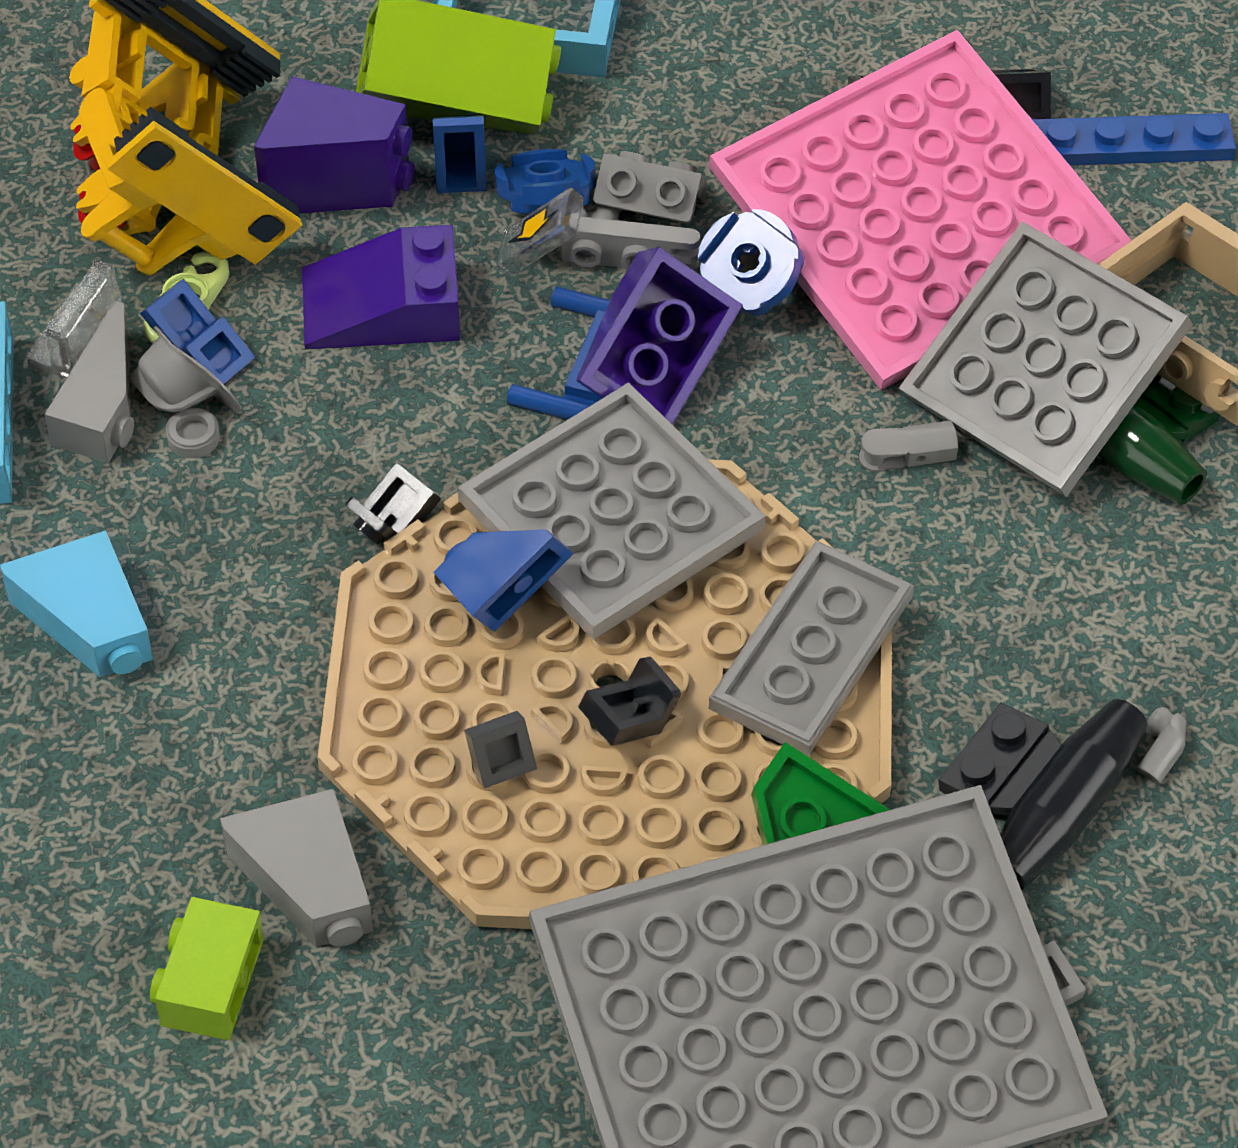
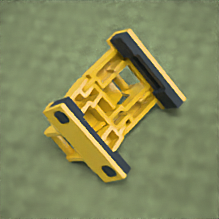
(174, 157)

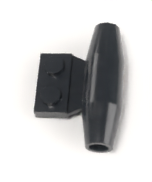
(1045, 784)

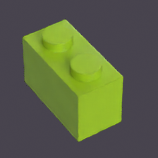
(207, 968)

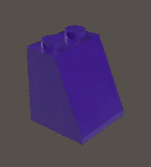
(335, 148)

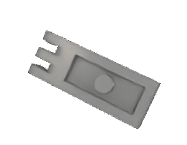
(618, 242)

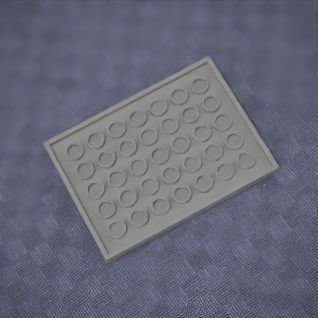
(822, 995)

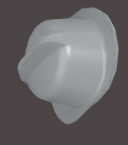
(177, 381)

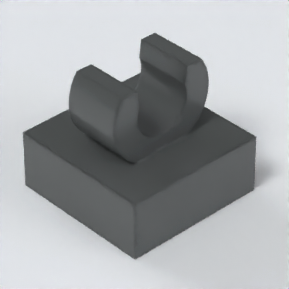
(500, 749)

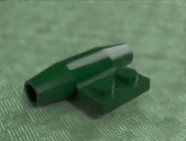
(1148, 442)

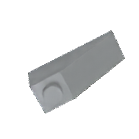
(95, 400)

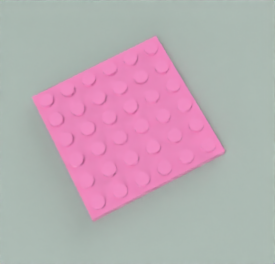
(910, 196)

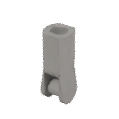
(908, 446)

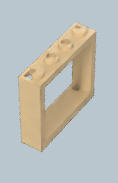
(1213, 253)

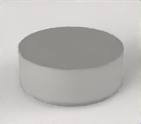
(192, 433)

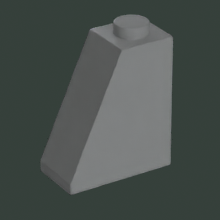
(303, 865)

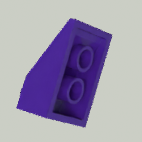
(384, 291)
(658, 332)

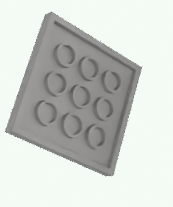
(1045, 357)
(624, 499)

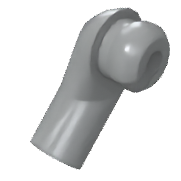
(1168, 746)

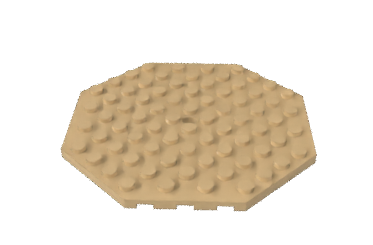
(592, 815)

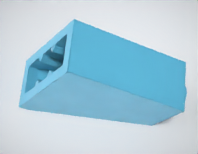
(82, 603)

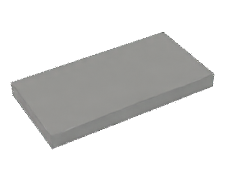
(811, 648)

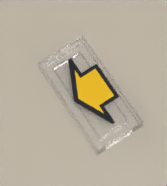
(540, 232)

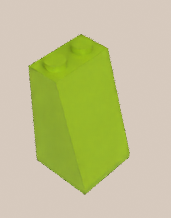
(458, 64)

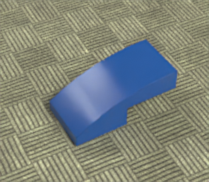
(197, 332)

